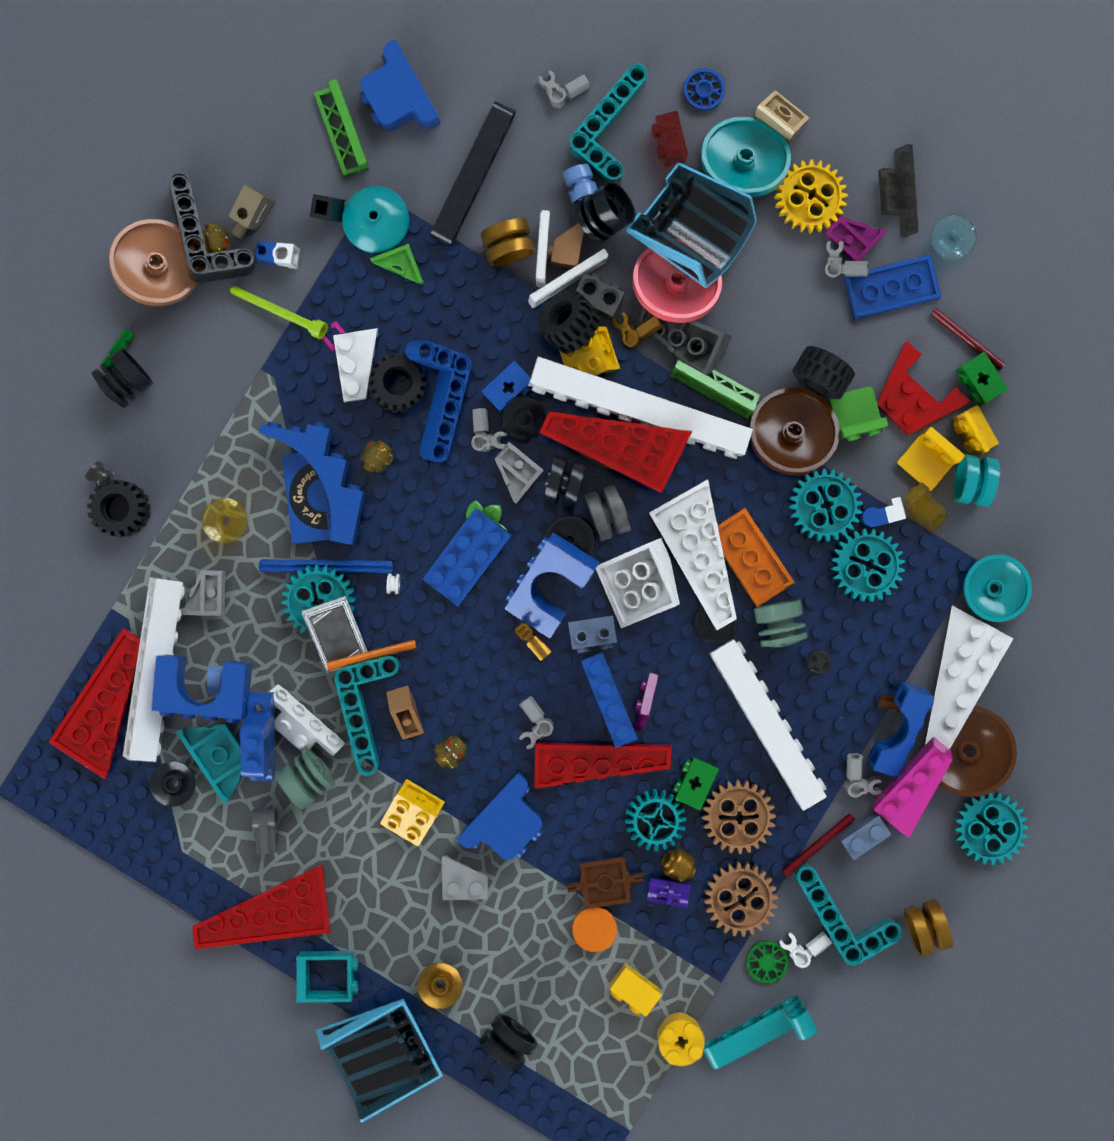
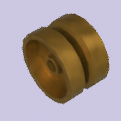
(508, 242)
(928, 928)

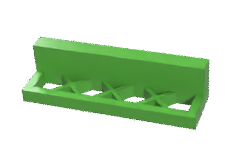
(349, 127)
(716, 390)

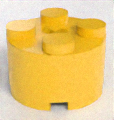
(693, 1041)

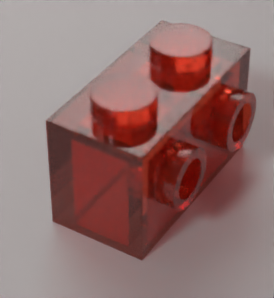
(670, 139)

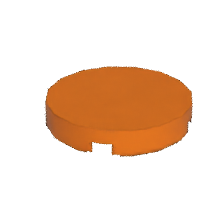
(594, 929)

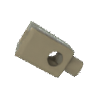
(249, 210)

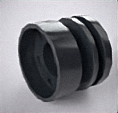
(605, 212)
(122, 378)

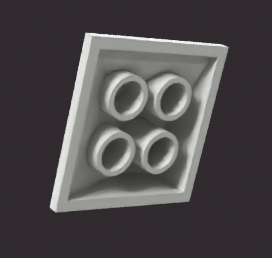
(639, 583)

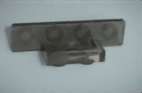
(899, 191)

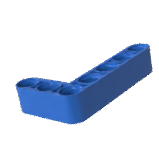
(448, 392)

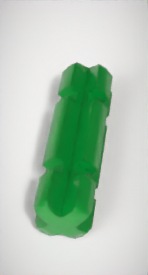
(126, 337)

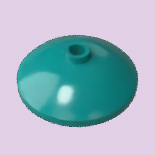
(376, 234)
(1011, 583)

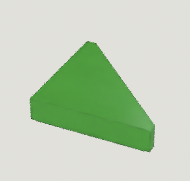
(399, 262)

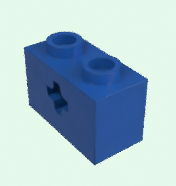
(510, 376)

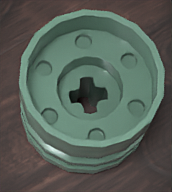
(780, 623)
(308, 776)

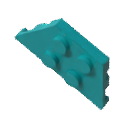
(217, 755)

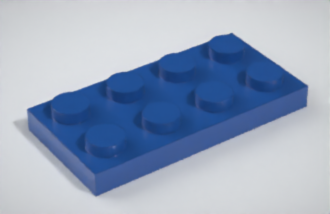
(467, 556)

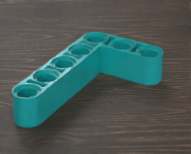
(604, 121)
(360, 709)
(837, 922)
(759, 1031)

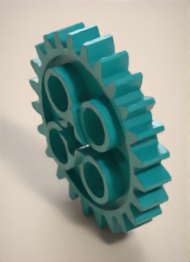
(845, 499)
(860, 583)
(297, 604)
(977, 843)

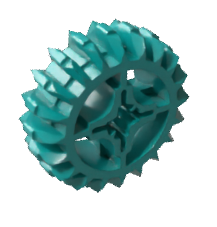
(649, 839)

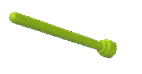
(316, 328)

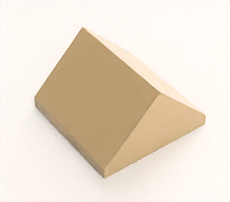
(781, 115)

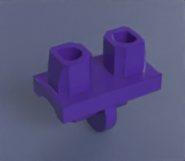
(668, 892)

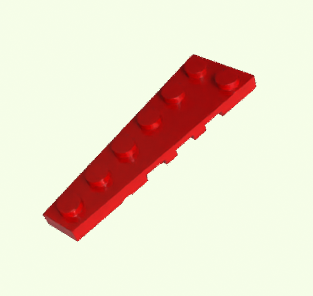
(584, 761)

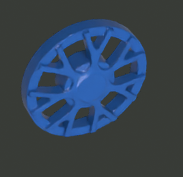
(704, 89)

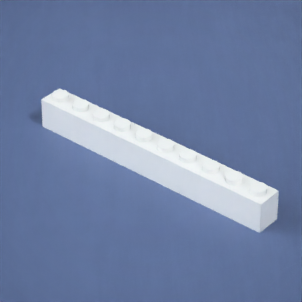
(638, 407)

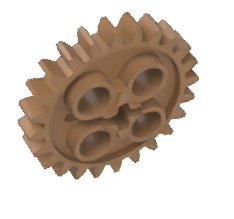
(738, 837)
(752, 916)

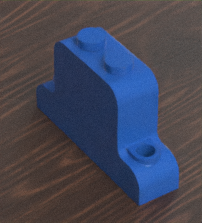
(397, 93)
(258, 738)
(505, 822)

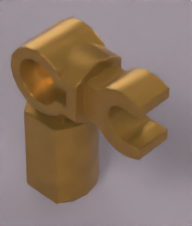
(633, 337)
(534, 642)

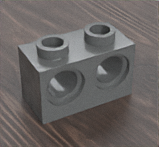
(602, 290)

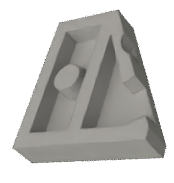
(462, 881)

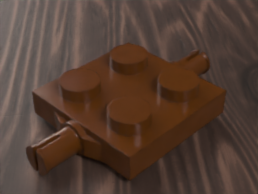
(605, 882)

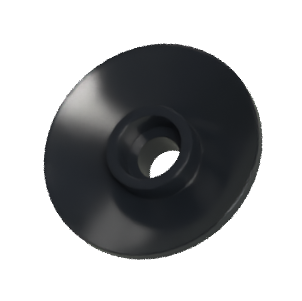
(162, 786)

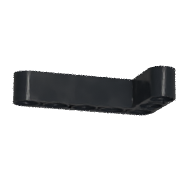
(195, 238)

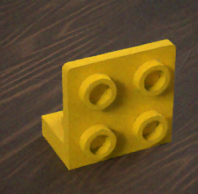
(594, 357)
(975, 431)
(929, 458)
(412, 812)

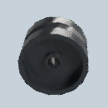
(560, 481)
(576, 527)
(508, 1042)

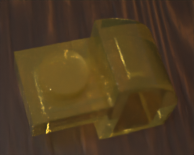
(925, 508)

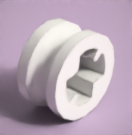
(393, 583)

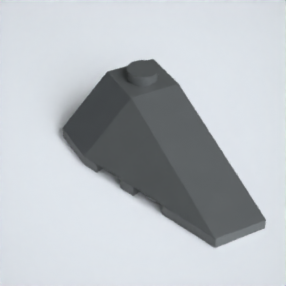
(692, 342)

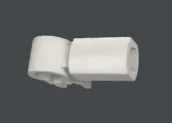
(803, 956)

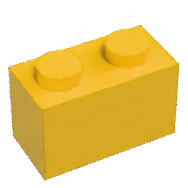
(634, 990)

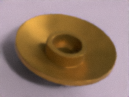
(438, 996)

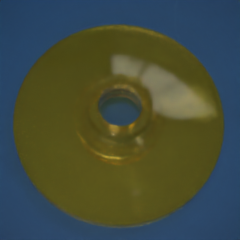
(213, 520)

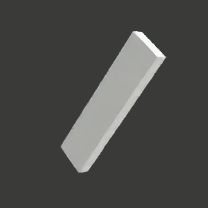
(568, 278)

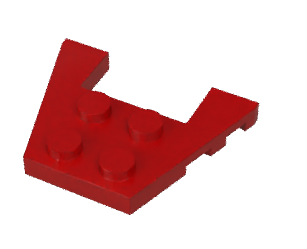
(908, 402)

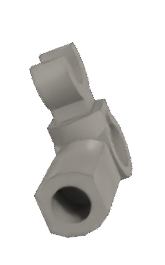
(570, 90)
(851, 268)
(482, 441)
(543, 726)
(855, 784)

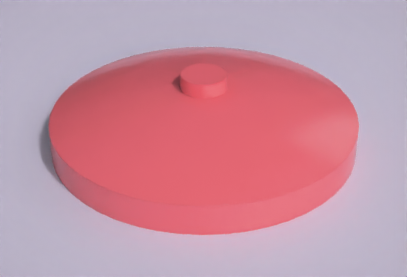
(670, 292)

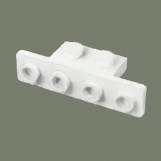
(301, 725)

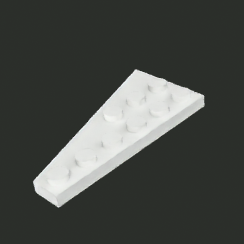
(694, 539)
(967, 664)

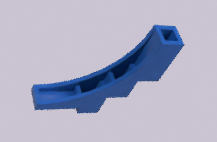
(314, 445)

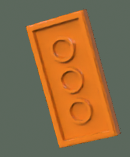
(752, 558)

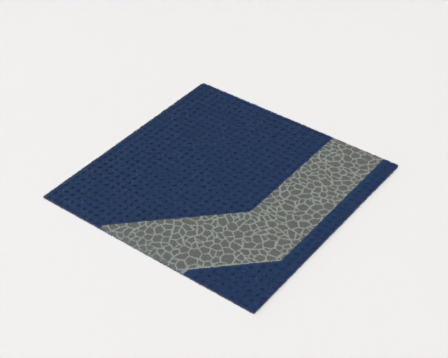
(467, 679)

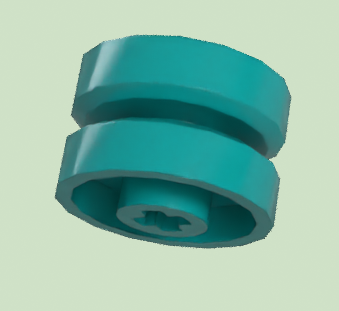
(976, 480)

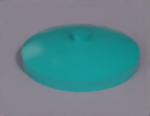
(746, 155)

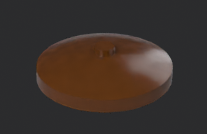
(794, 431)
(980, 755)

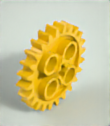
(820, 178)

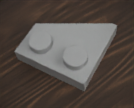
(517, 471)
(207, 595)

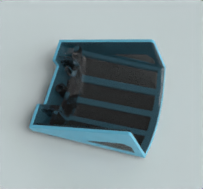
(696, 224)
(380, 1057)

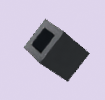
(327, 208)

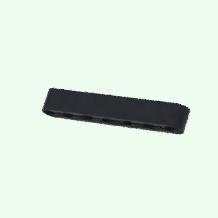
(473, 174)

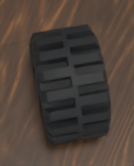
(568, 321)
(402, 364)
(823, 372)
(101, 503)

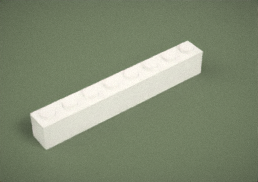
(156, 638)
(767, 724)

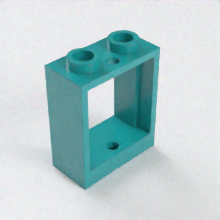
(303, 977)

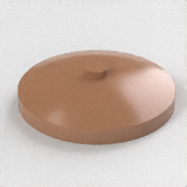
(151, 263)

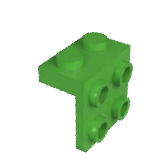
(858, 414)

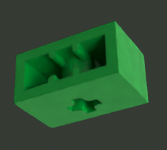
(990, 386)
(697, 794)

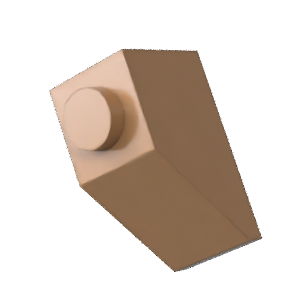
(567, 248)
(404, 712)

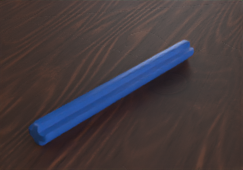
(342, 566)

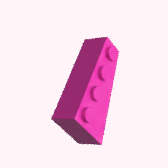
(909, 794)

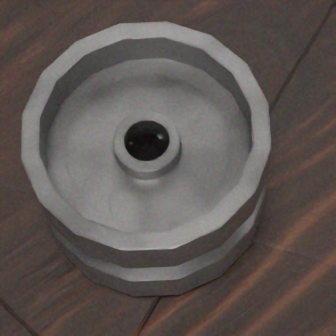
(609, 512)

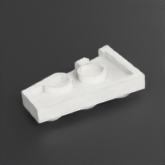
(355, 359)

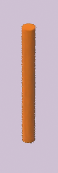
(371, 655)

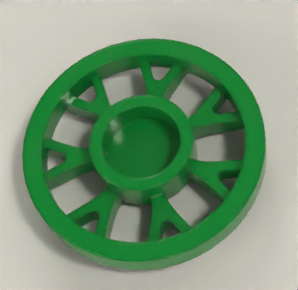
(767, 962)

